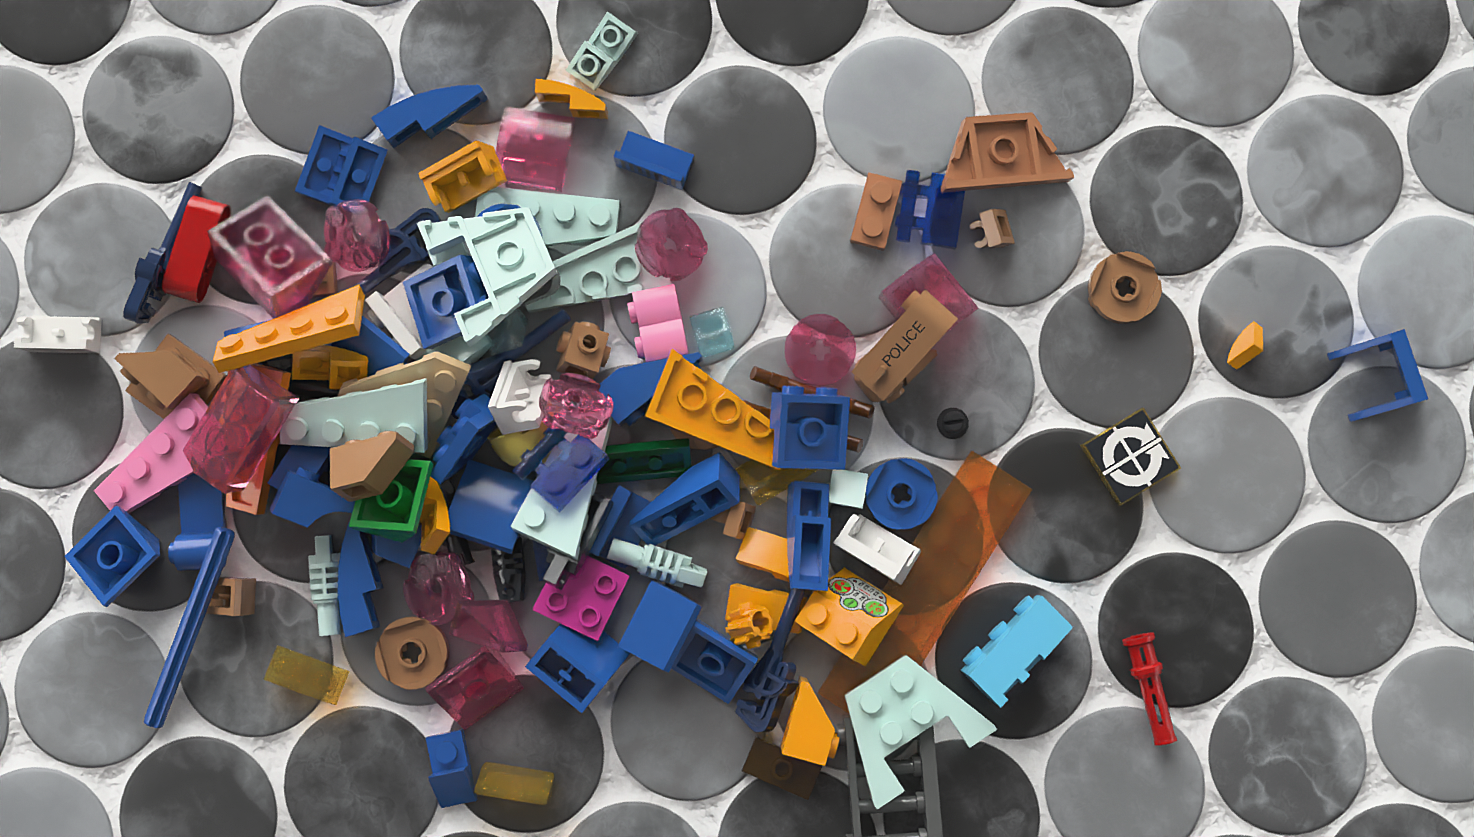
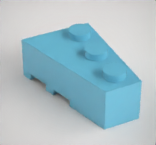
(1015, 648)

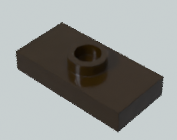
(786, 772)

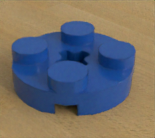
(920, 488)

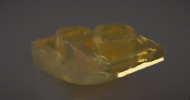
(306, 675)

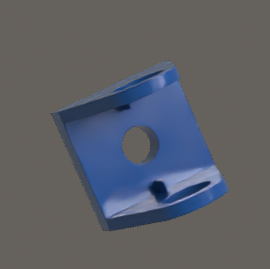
(1407, 367)

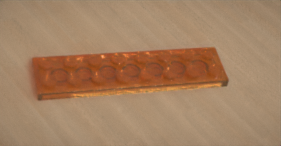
(953, 552)

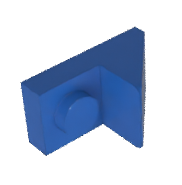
(451, 769)

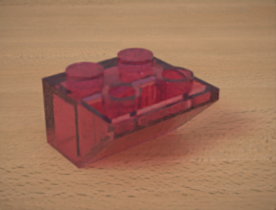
(938, 281)

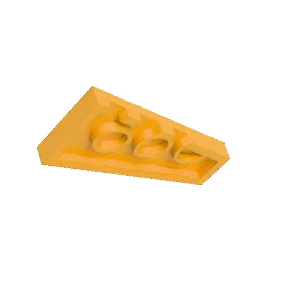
(302, 329)
(705, 409)

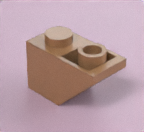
(164, 374)
(368, 465)

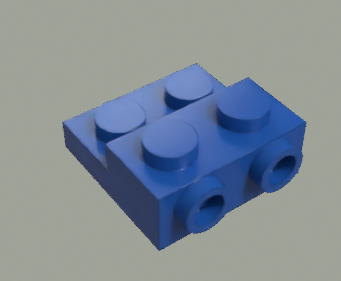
(440, 294)
(809, 428)
(464, 438)

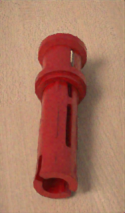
(1162, 731)

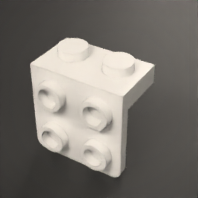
(395, 313)

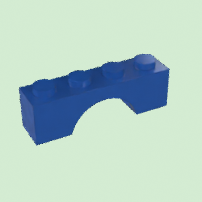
(305, 500)

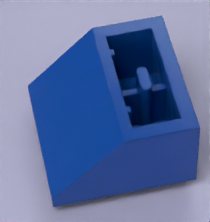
(577, 664)

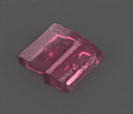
(534, 148)

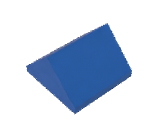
(113, 554)
(660, 626)
(714, 661)

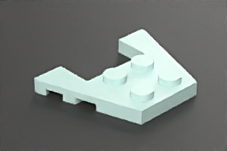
(507, 256)
(897, 708)

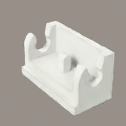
(59, 334)
(517, 397)
(877, 548)

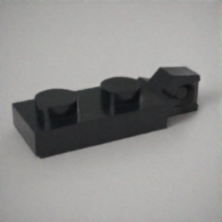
(562, 565)

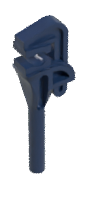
(403, 250)
(150, 271)
(485, 373)
(771, 677)

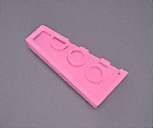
(156, 461)

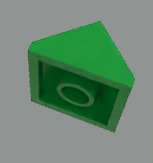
(399, 508)

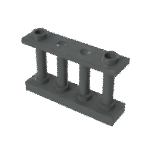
(921, 765)

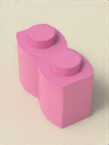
(659, 323)

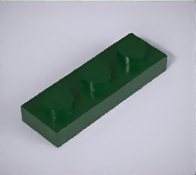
(645, 461)

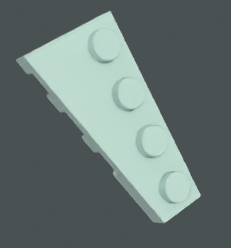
(560, 216)
(600, 273)
(360, 417)
(563, 529)

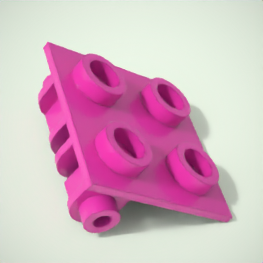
(585, 598)

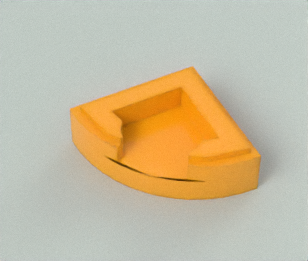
(1246, 346)

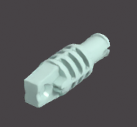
(658, 563)
(324, 585)

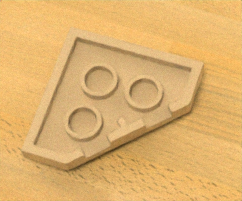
(444, 383)

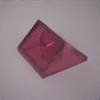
(475, 686)

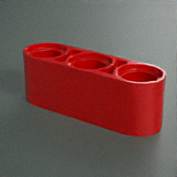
(192, 255)

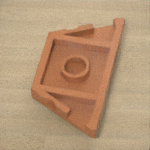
(1002, 153)

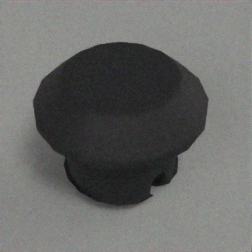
(952, 423)

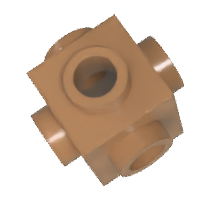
(583, 350)

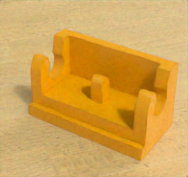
(463, 176)

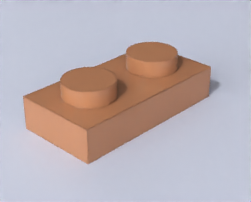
(876, 211)

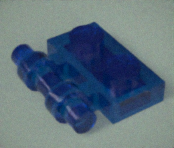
(942, 212)
(567, 473)

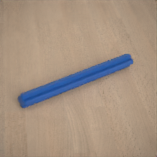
(189, 627)

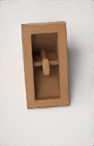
(233, 597)

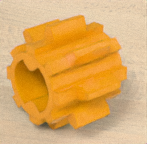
(749, 625)

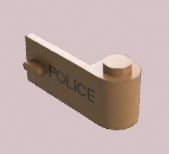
(904, 343)

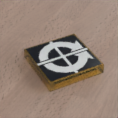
(1130, 456)

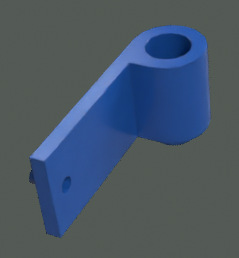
(200, 514)

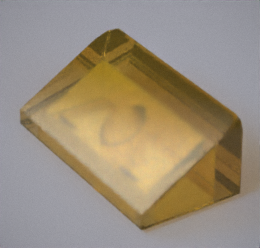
(768, 482)
(515, 783)

